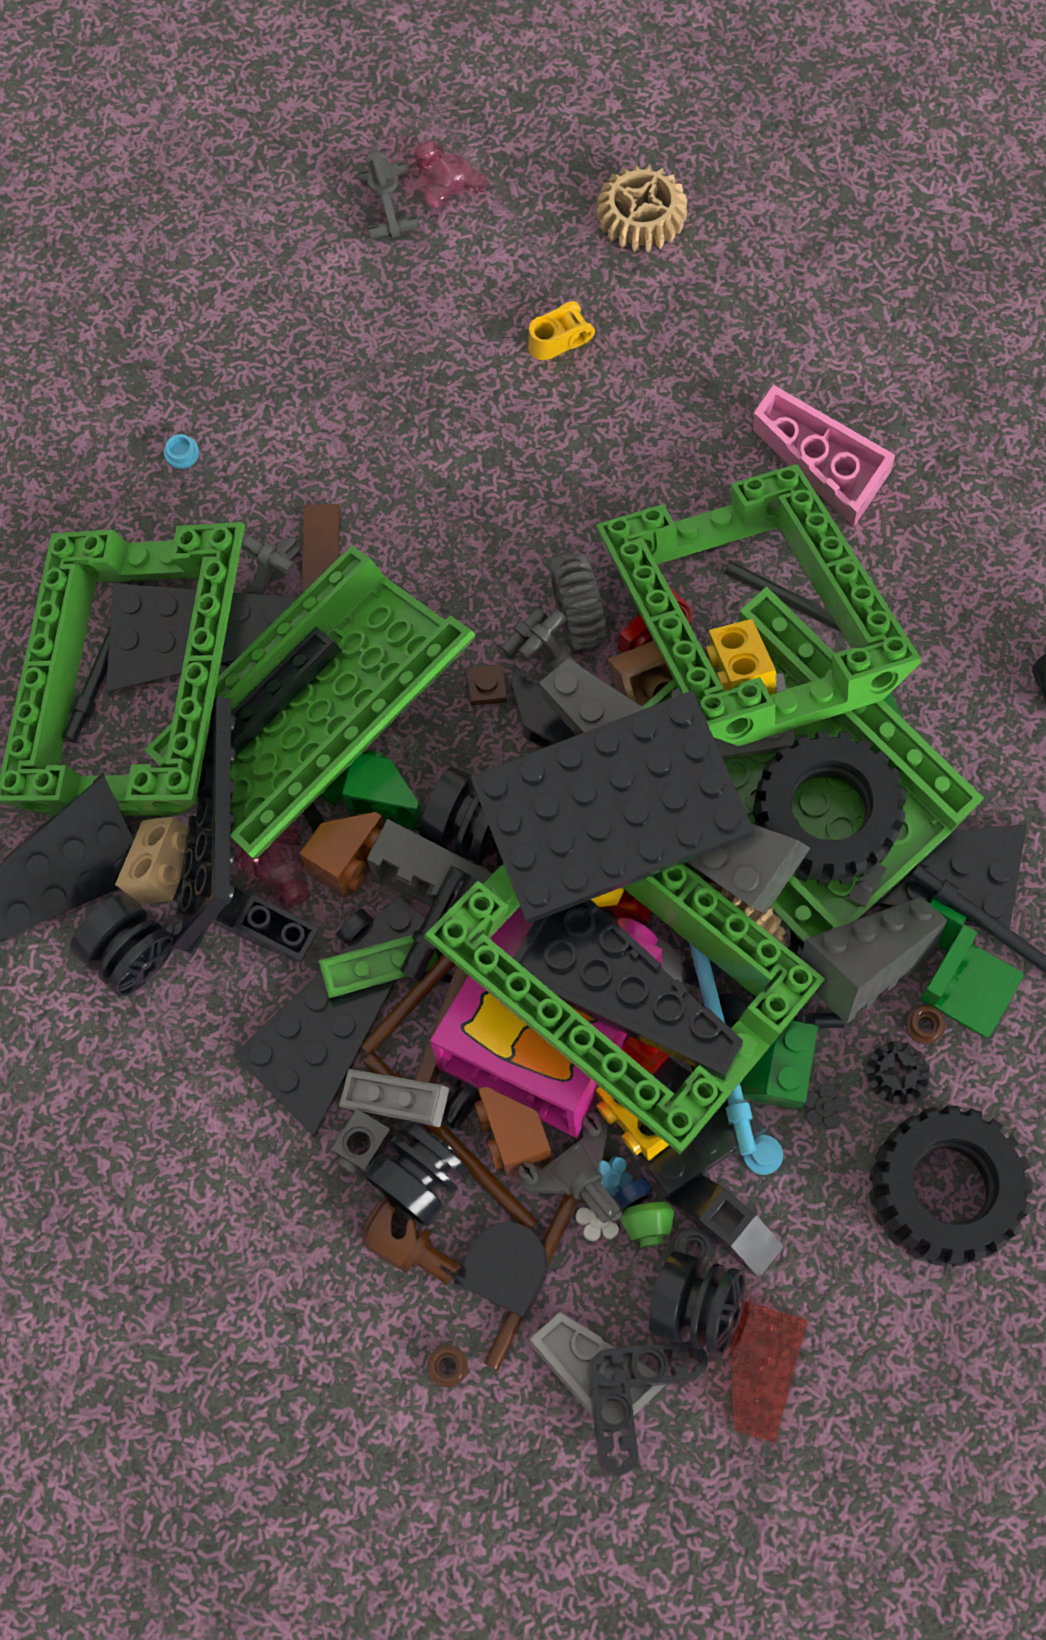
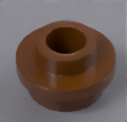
(930, 1014)
(438, 1356)

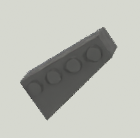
(583, 698)
(416, 864)
(755, 866)
(872, 954)

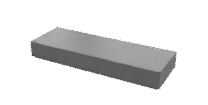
(394, 1097)

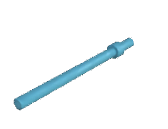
(738, 1111)

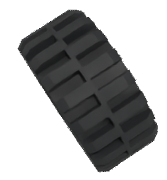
(860, 769)
(987, 1149)

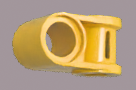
(563, 329)

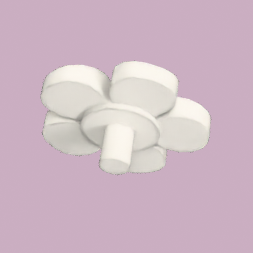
(595, 1226)

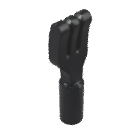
(822, 1020)

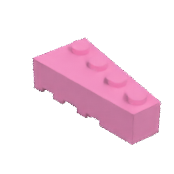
(833, 458)

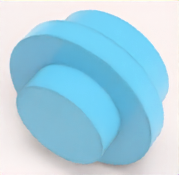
(181, 451)
(767, 1156)

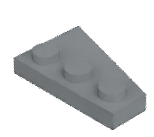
(568, 1351)

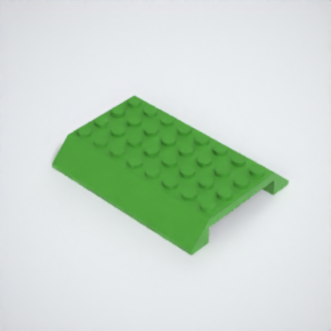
(386, 661)
(830, 807)

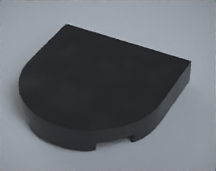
(506, 1267)

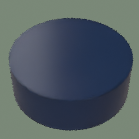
(633, 1193)

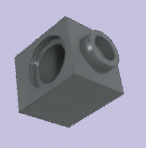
(360, 1125)

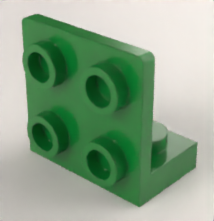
(971, 985)

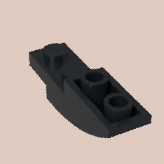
(263, 924)

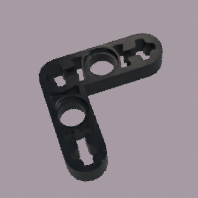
(619, 1390)

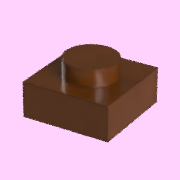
(486, 684)

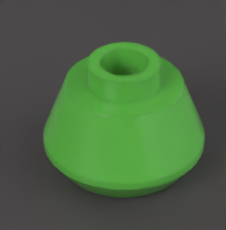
(648, 1223)

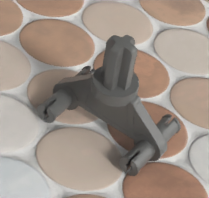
(383, 181)
(271, 560)
(539, 638)
(576, 1172)

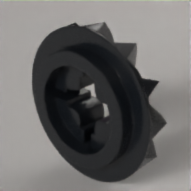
(887, 1086)

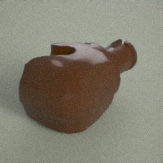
(407, 1251)

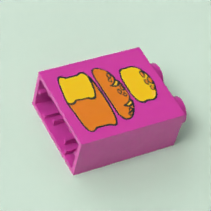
(497, 1050)

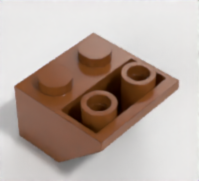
(340, 851)
(515, 1131)

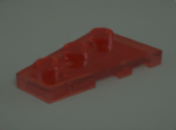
(763, 1368)

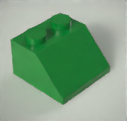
(378, 787)
(784, 1069)

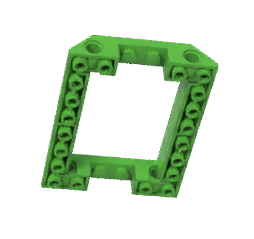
(782, 500)
(48, 679)
(702, 918)

